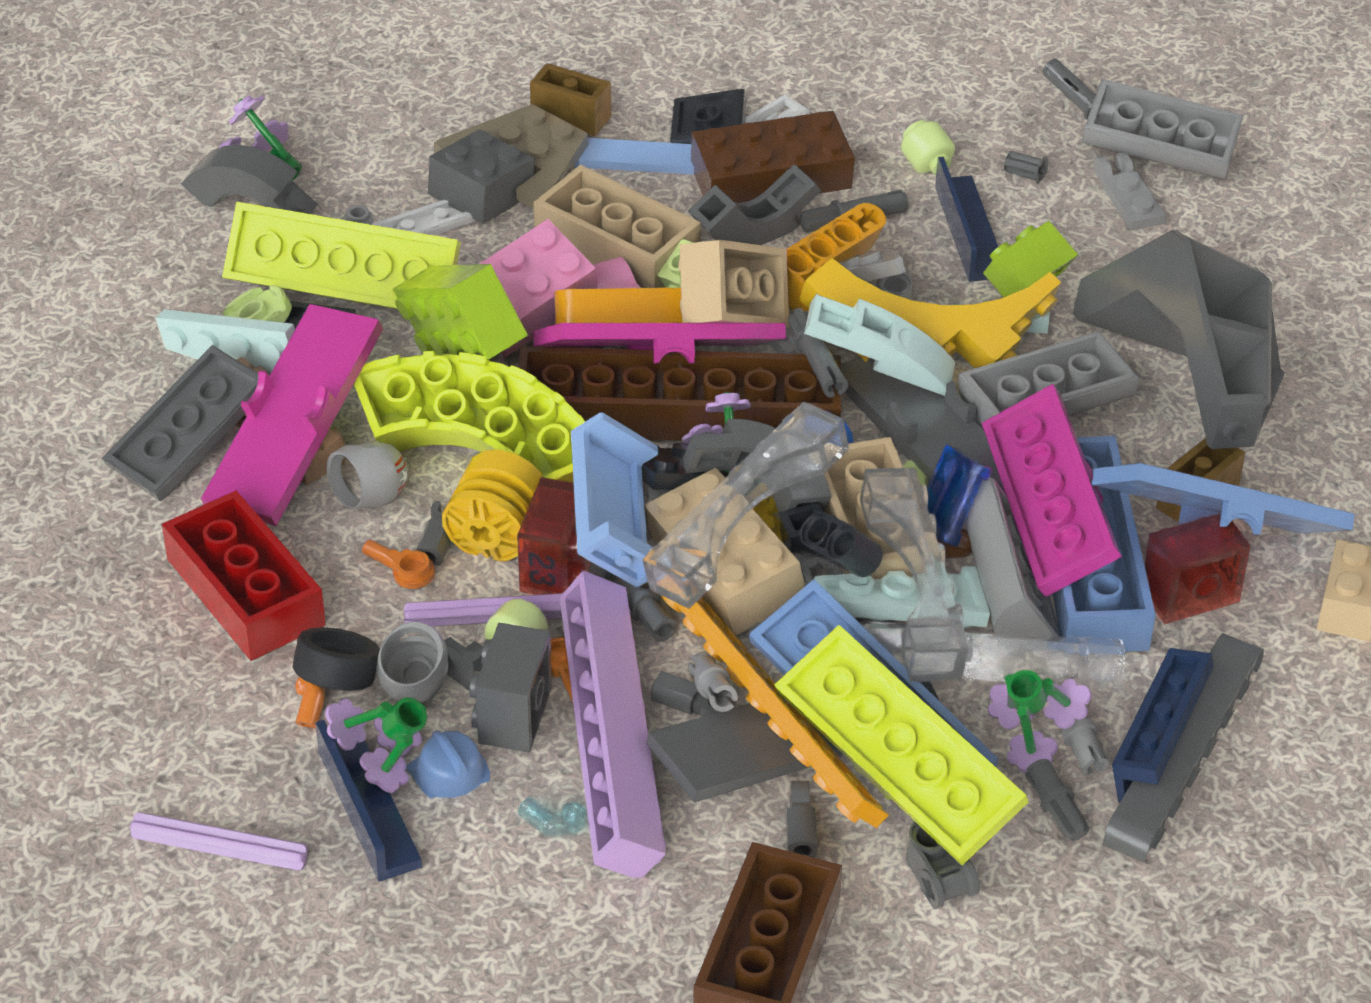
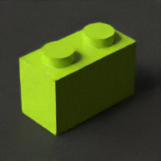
(1029, 259)

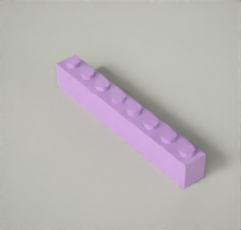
(611, 727)

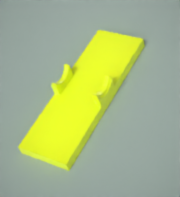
(329, 254)
(901, 745)

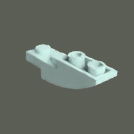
(893, 342)

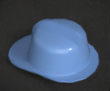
(449, 765)

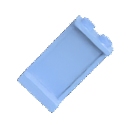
(611, 496)

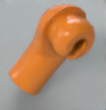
(311, 703)

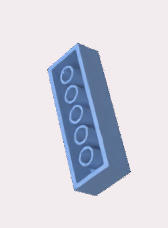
(1117, 597)

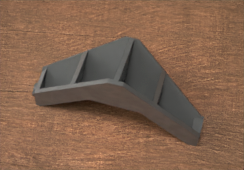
(1202, 308)

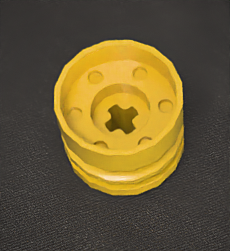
(491, 504)

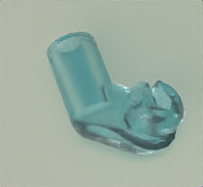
(550, 823)

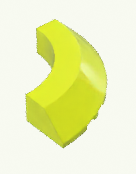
(468, 405)

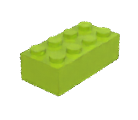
(459, 310)

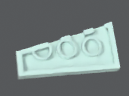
(252, 339)
(897, 595)

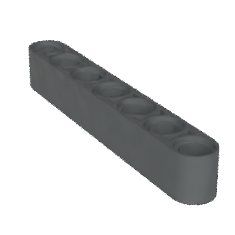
(1146, 806)

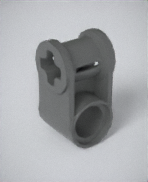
(937, 870)

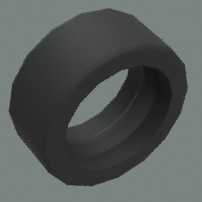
(336, 659)

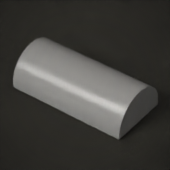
(1162, 129)
(1082, 370)
(1004, 569)

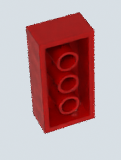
(243, 574)

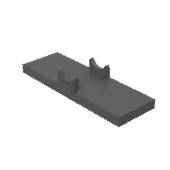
(918, 418)

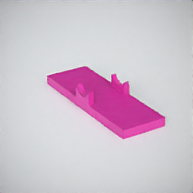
(659, 336)
(294, 410)
(1050, 491)

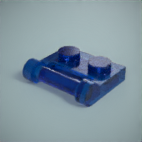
(953, 491)

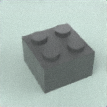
(479, 175)
(512, 687)

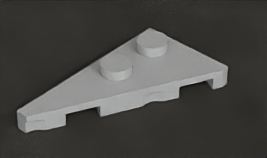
(875, 265)

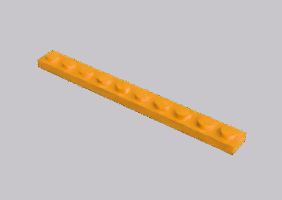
(785, 720)

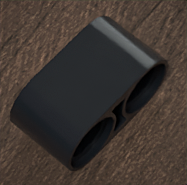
(841, 544)

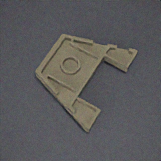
(539, 134)

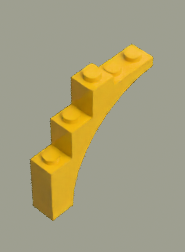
(977, 332)

